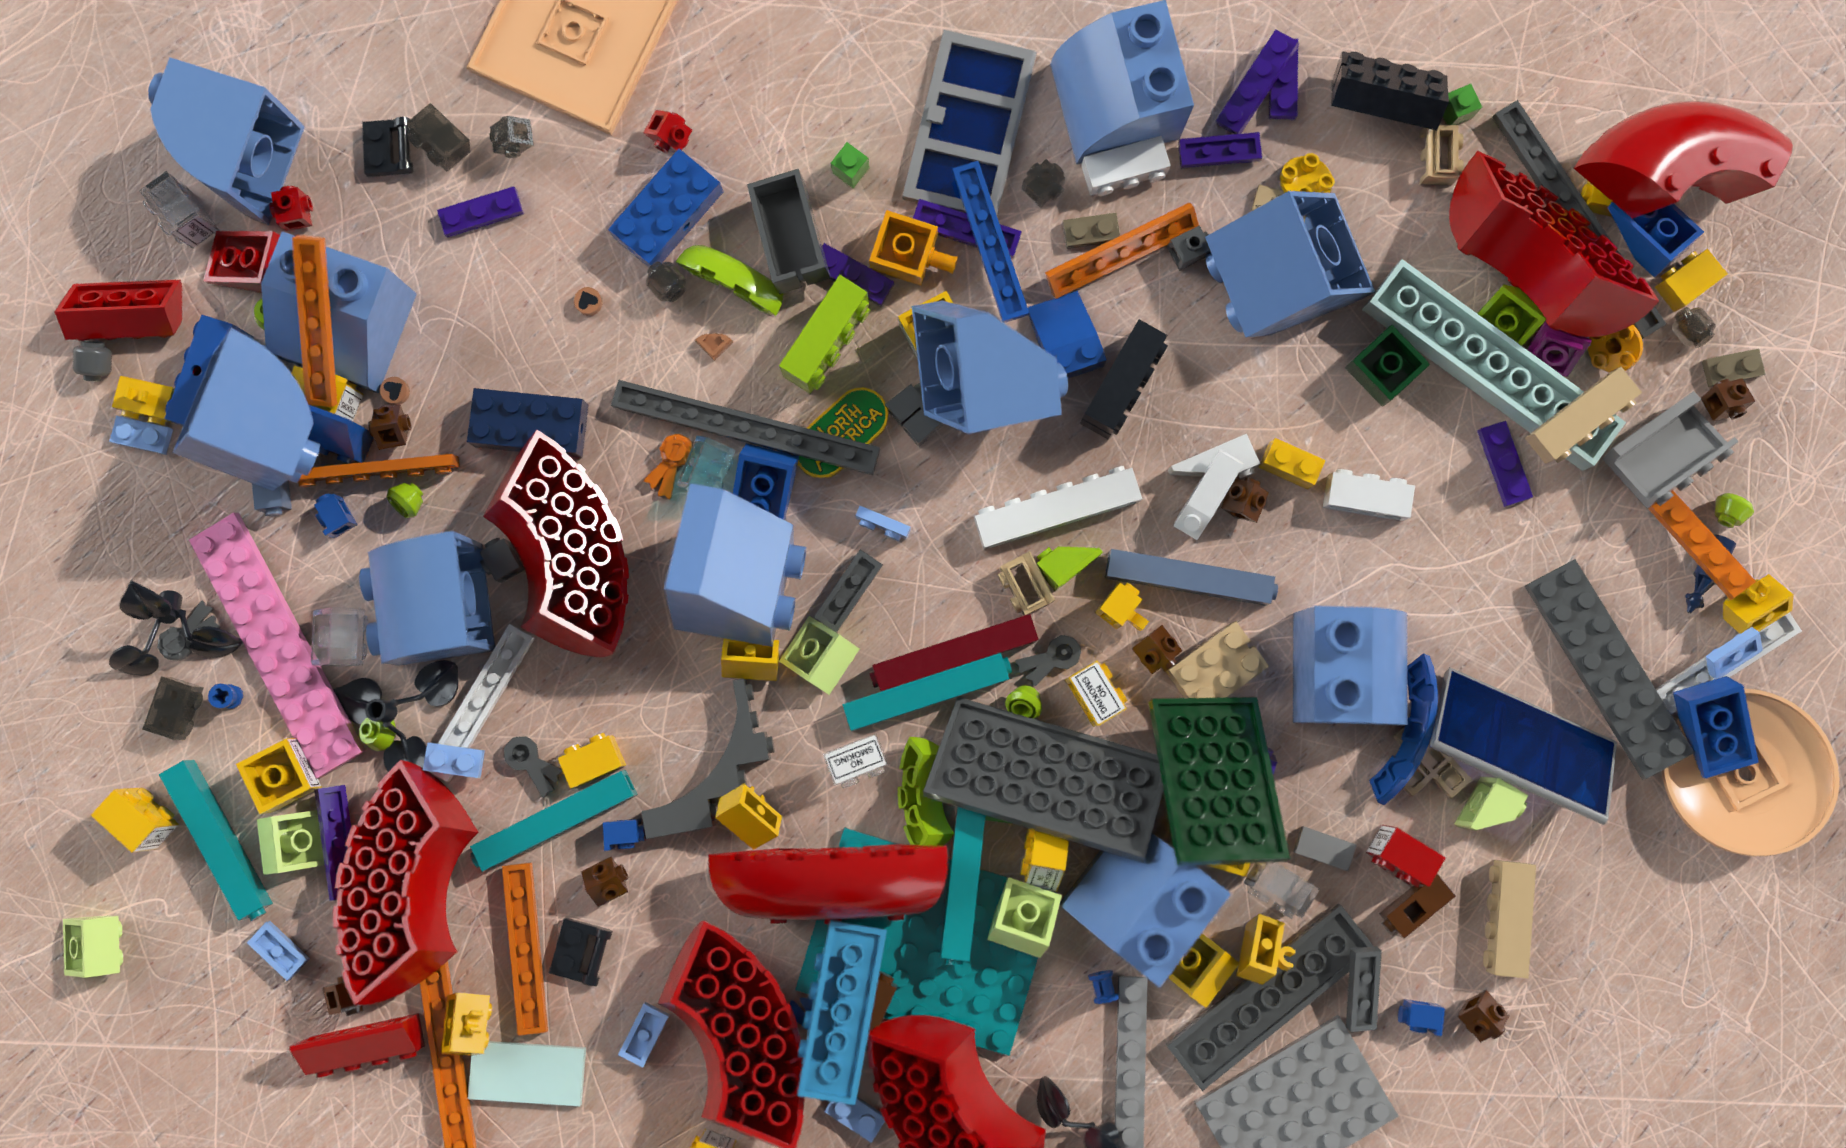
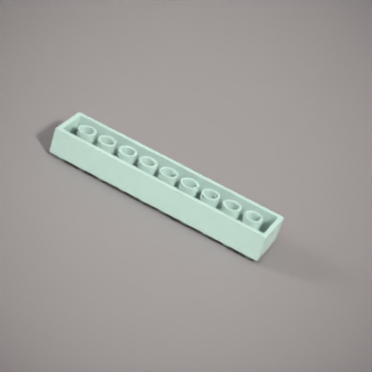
(1480, 356)

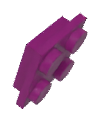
(1569, 344)

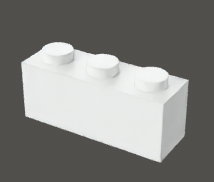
(1126, 166)
(1369, 495)

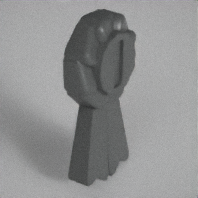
(173, 643)
(1061, 653)
(522, 754)

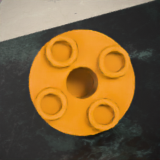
(1616, 349)

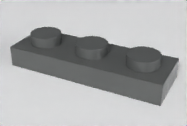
(848, 591)
(1363, 989)

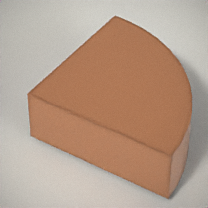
(714, 344)

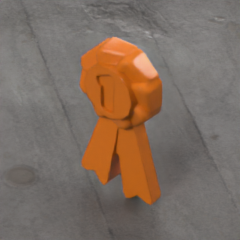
(674, 454)

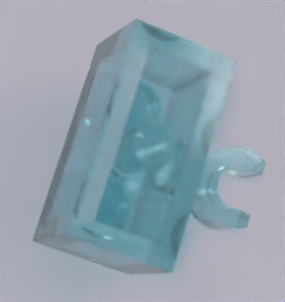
(706, 464)

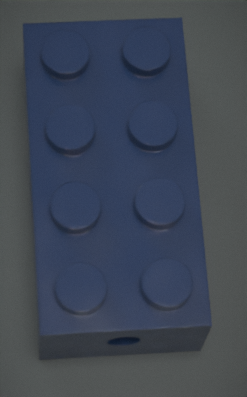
(510, 418)

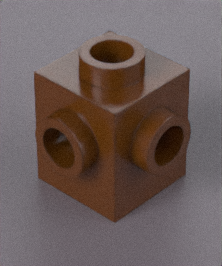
(1728, 399)
(389, 426)
(1245, 499)
(1157, 650)
(605, 881)
(339, 1000)
(1484, 1016)

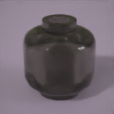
(665, 281)
(1693, 327)

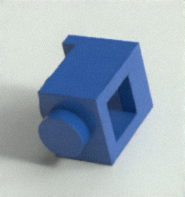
(334, 515)
(623, 833)
(1422, 1016)

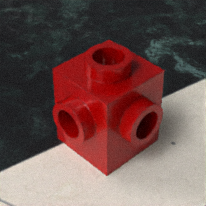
(668, 131)
(291, 208)

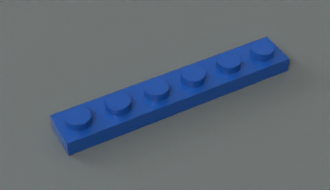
(990, 242)

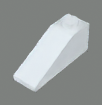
(1238, 448)
(1208, 494)

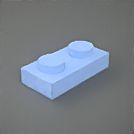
(141, 435)
(892, 528)
(1734, 653)
(453, 760)
(278, 950)
(644, 1034)
(859, 1117)

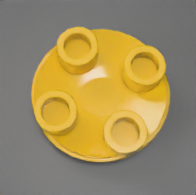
(1306, 175)

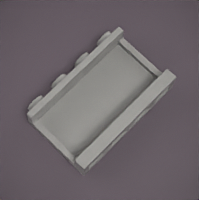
(1668, 452)

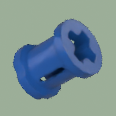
(220, 690)
(1103, 986)

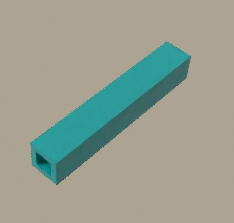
(927, 691)
(552, 821)
(216, 840)
(962, 887)

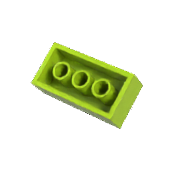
(825, 335)

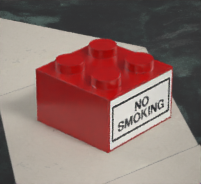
(1407, 856)

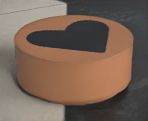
(588, 301)
(394, 390)

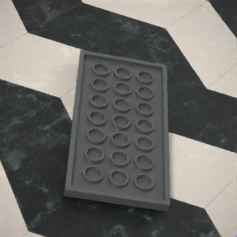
(1047, 779)

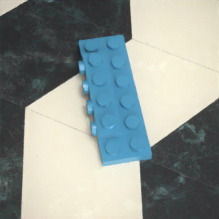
(840, 1012)

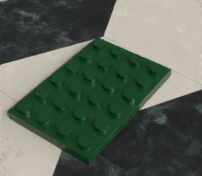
(1218, 781)

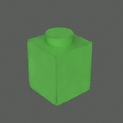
(1462, 105)
(850, 165)

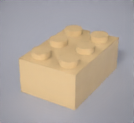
(1218, 665)

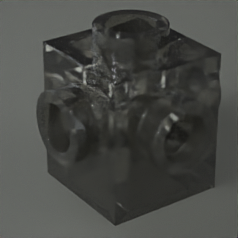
(511, 136)
(1044, 182)

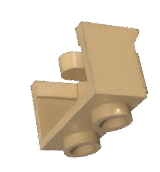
(1431, 155)
(1037, 579)

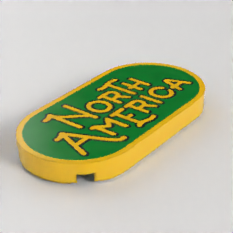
(854, 416)

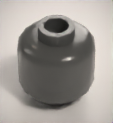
(92, 360)

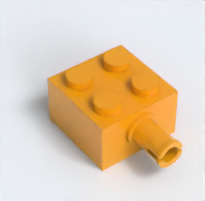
(907, 249)

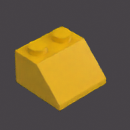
(1203, 970)

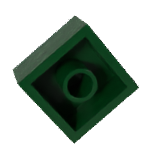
(1387, 365)

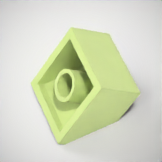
(819, 655)
(1491, 804)
(290, 842)
(1024, 917)
(92, 946)

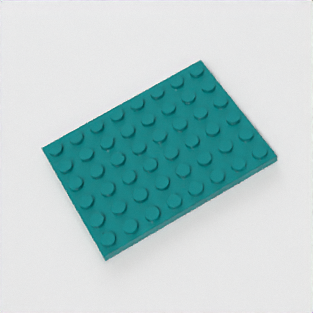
(980, 994)

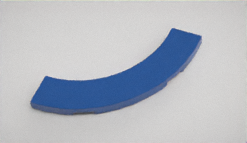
(1416, 735)

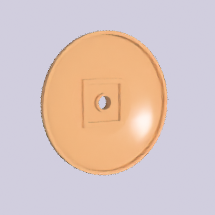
(1788, 791)

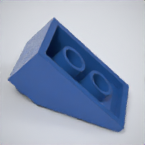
(1656, 236)
(1068, 334)
(339, 436)
(766, 478)
(1717, 725)

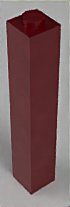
(954, 653)

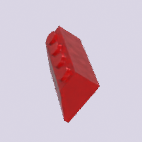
(121, 310)
(359, 1045)

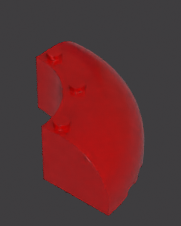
(1679, 145)
(1546, 251)
(566, 547)
(830, 881)
(397, 884)
(743, 1034)
(937, 1090)

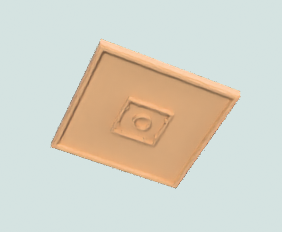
(572, 53)

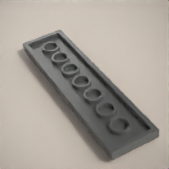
(1609, 669)
(1257, 1011)

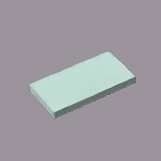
(528, 1074)

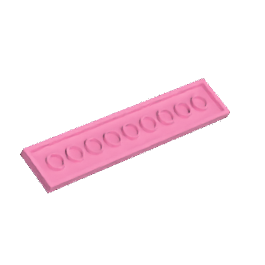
(276, 645)

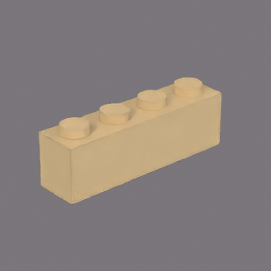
(1583, 415)
(1510, 919)

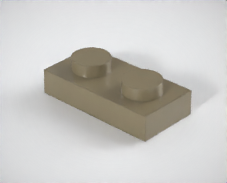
(1090, 230)
(1733, 367)

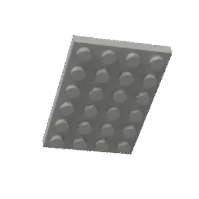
(1300, 1096)

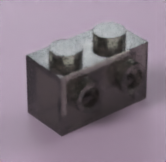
(437, 137)
(173, 708)

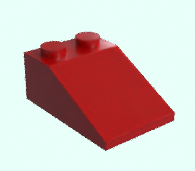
(240, 259)

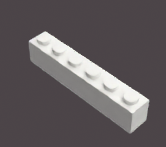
(1058, 507)

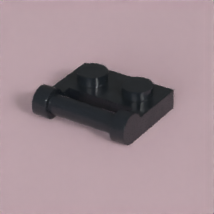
(379, 147)
(571, 951)

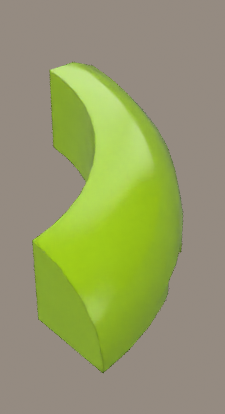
(732, 273)
(923, 815)

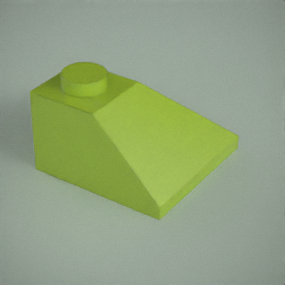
(1513, 313)
(1065, 563)

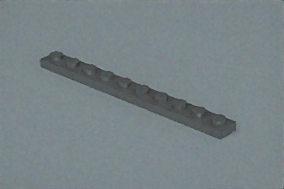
(1549, 173)
(746, 427)

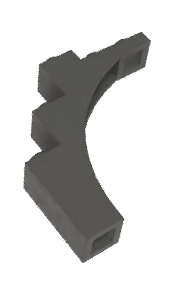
(696, 808)

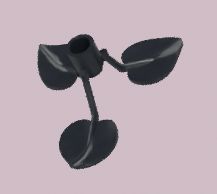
(165, 608)
(364, 700)
(1055, 1110)

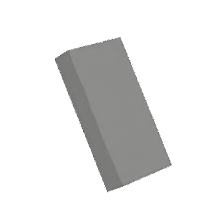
(1325, 848)

